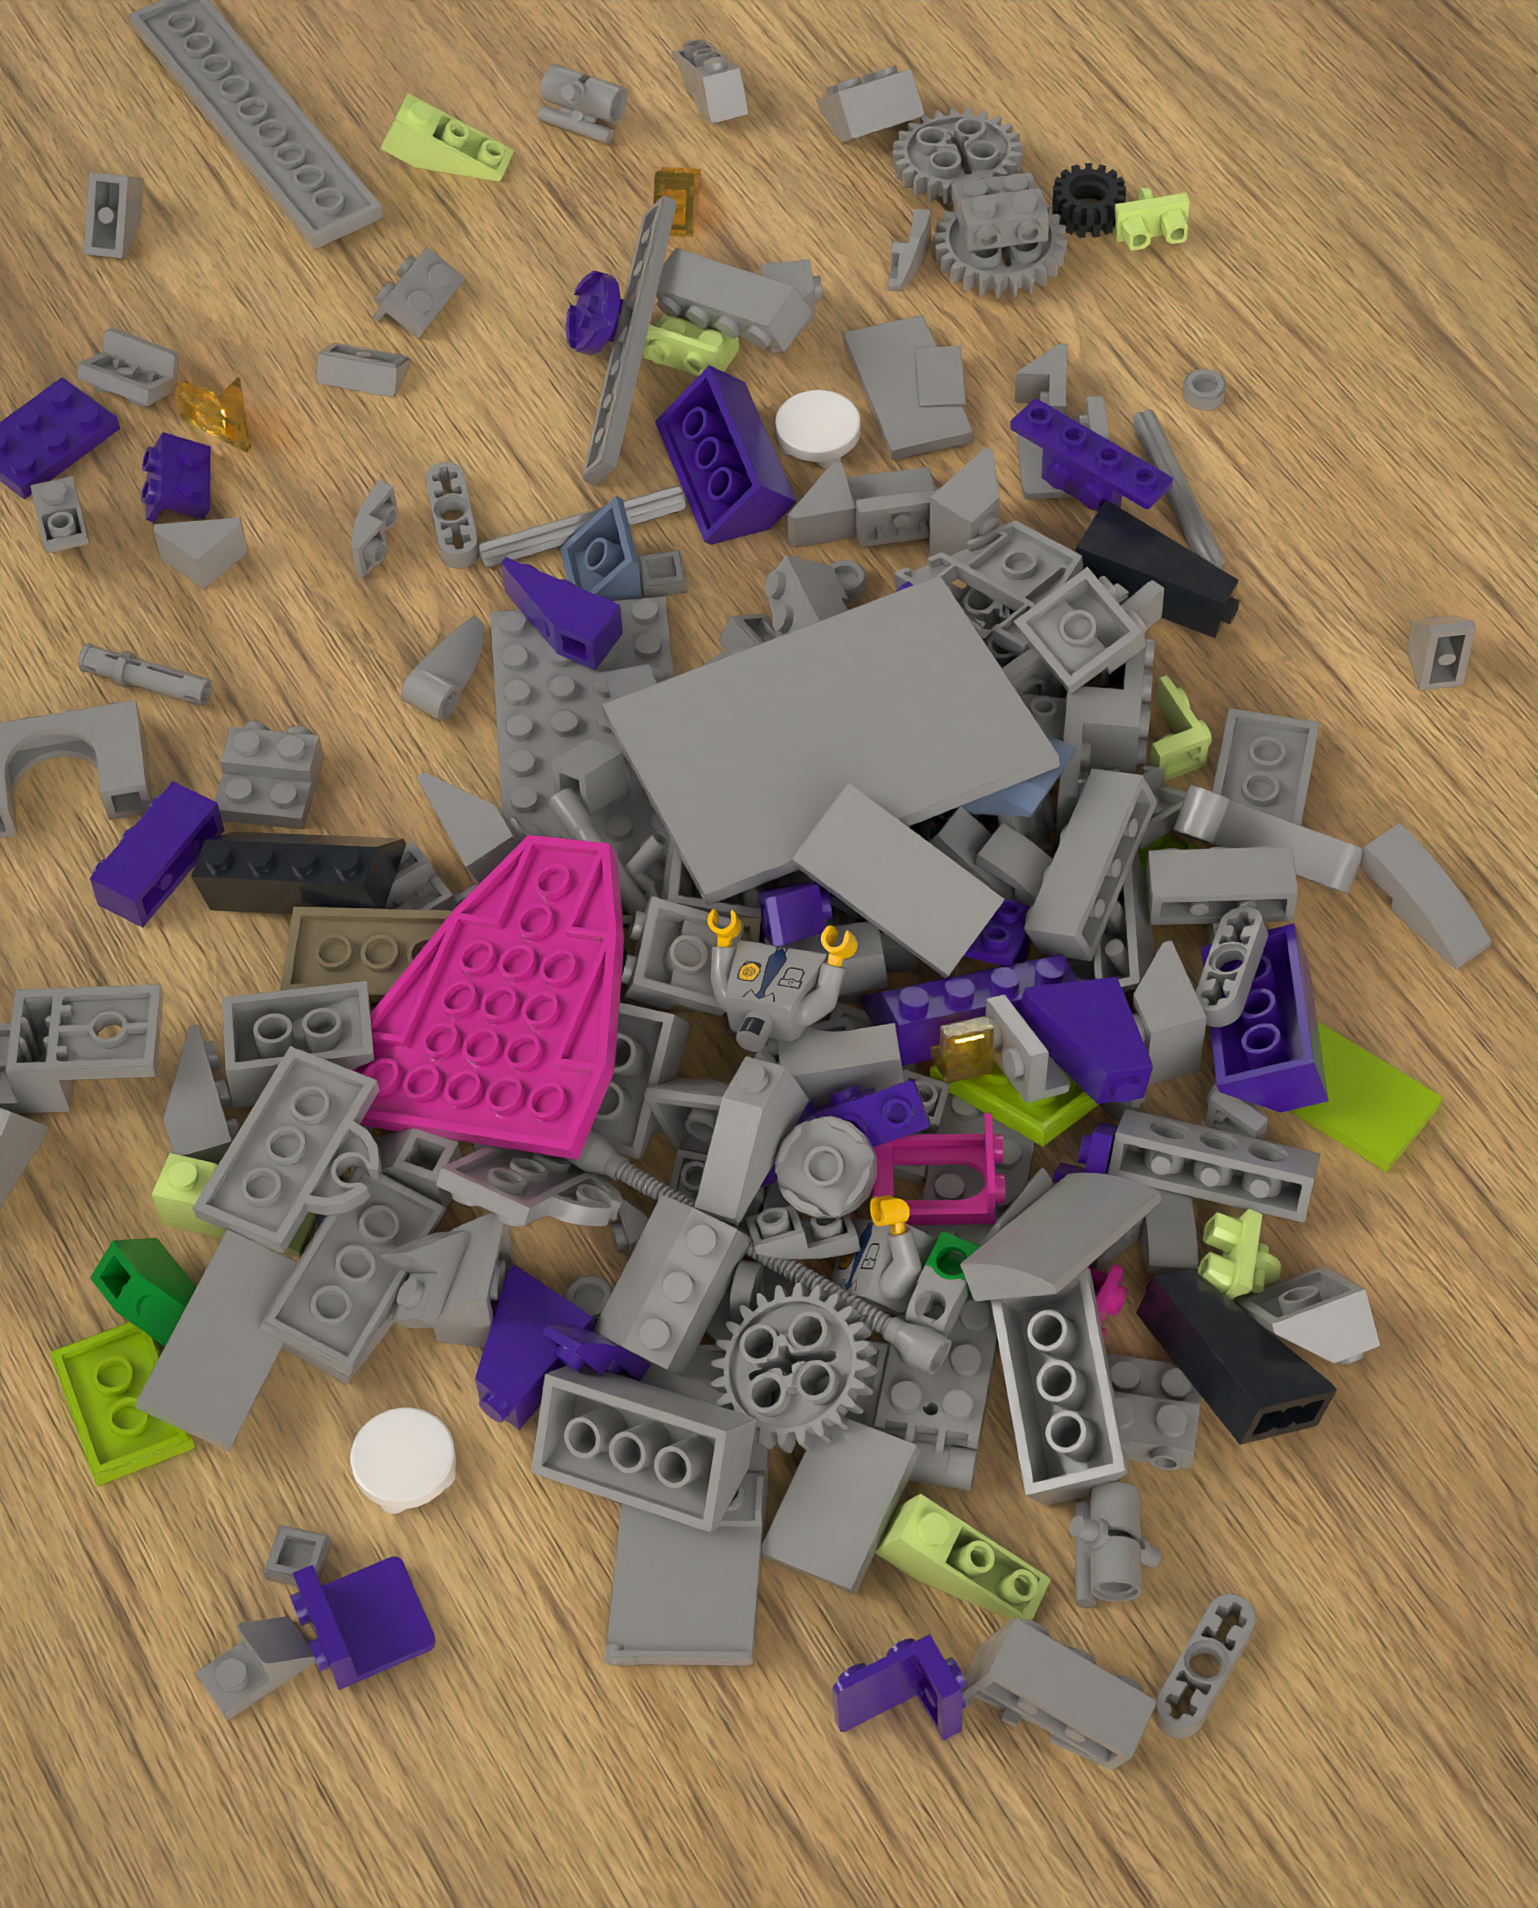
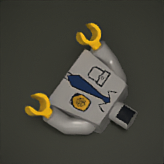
(777, 987)
(889, 1257)

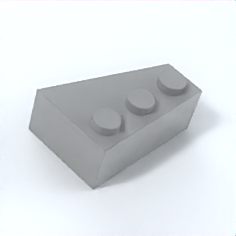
(1059, 1691)

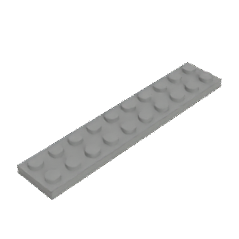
(257, 119)

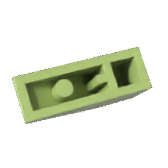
(181, 1186)

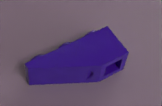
(567, 617)

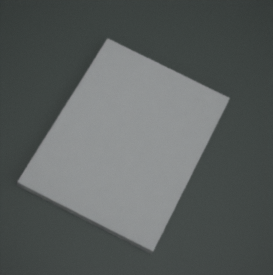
(771, 736)

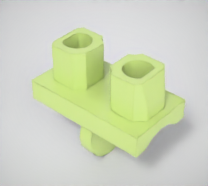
(1152, 217)
(1244, 1262)

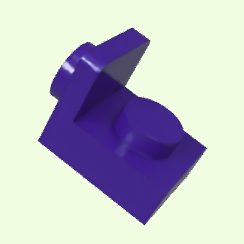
(1094, 1152)

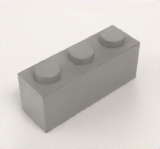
(1208, 883)

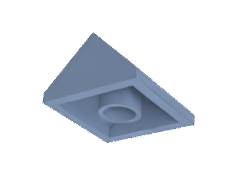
(604, 555)

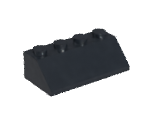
(296, 870)

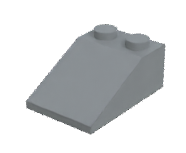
(318, 1020)
(646, 1055)

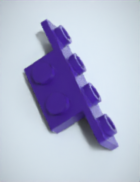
(1086, 462)
(878, 1114)

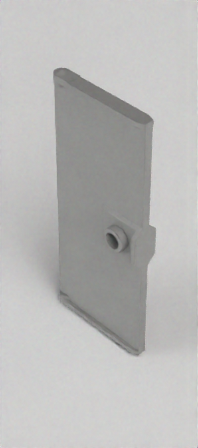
(681, 1588)

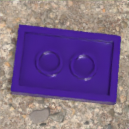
(50, 435)

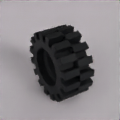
(1088, 184)

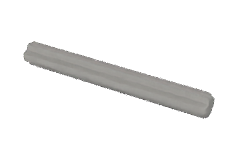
(1180, 494)
(560, 531)

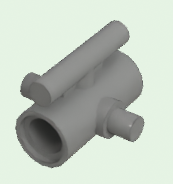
(581, 102)
(1110, 1545)

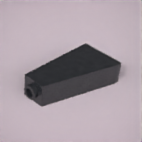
(1136, 553)
(1232, 1360)

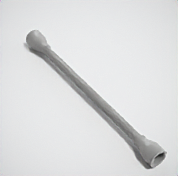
(917, 1343)

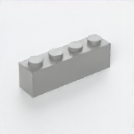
(731, 300)
(1090, 864)

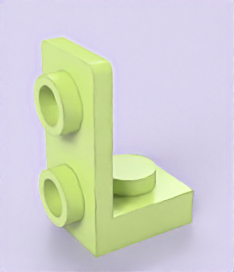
(1189, 745)

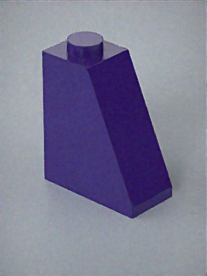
(1090, 1036)
(517, 1352)

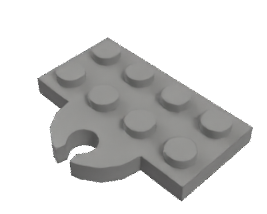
(294, 1153)
(529, 1186)

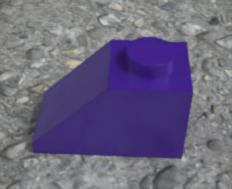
(793, 912)

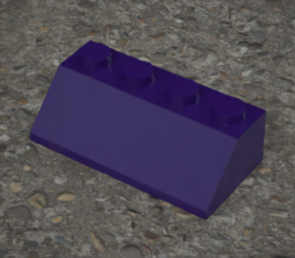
(724, 458)
(926, 1006)
(1275, 1044)

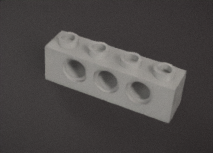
(1214, 1165)

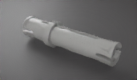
(129, 670)

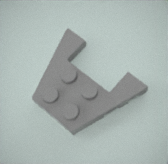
(1009, 566)

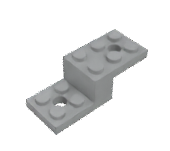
(1106, 730)
(58, 1042)

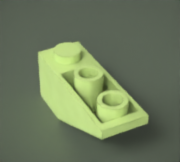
(443, 144)
(960, 1560)

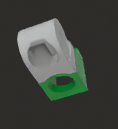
(941, 1285)

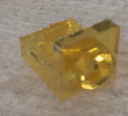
(964, 1049)

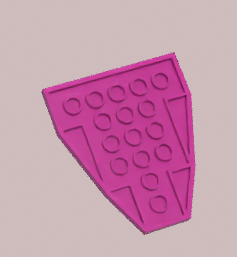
(509, 1007)

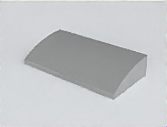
(1057, 1236)

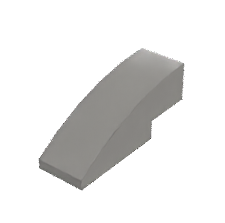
(1425, 896)

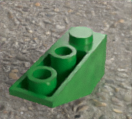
(144, 1285)

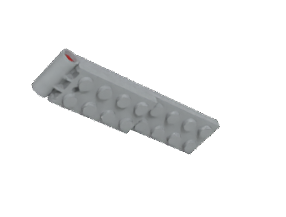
(949, 1408)

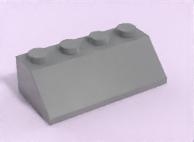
(1060, 1392)
(642, 1445)

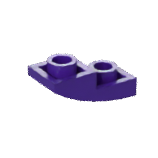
(586, 1348)

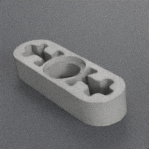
(448, 529)
(1226, 948)
(1204, 1642)

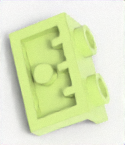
(688, 346)

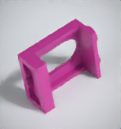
(973, 1150)

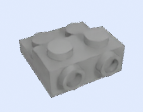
(1000, 211)
(1082, 630)
(269, 775)
(672, 957)
(1155, 1411)

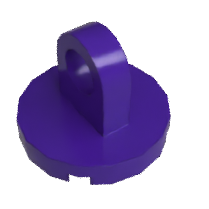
(595, 314)

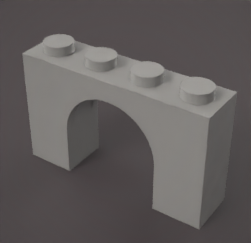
(103, 735)
(836, 1060)

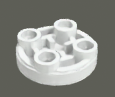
(818, 426)
(403, 1459)

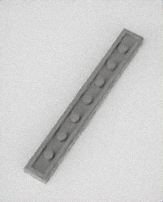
(629, 341)

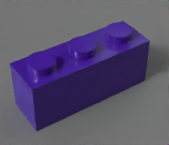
(156, 854)

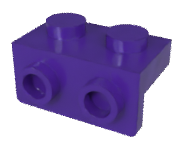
(176, 477)

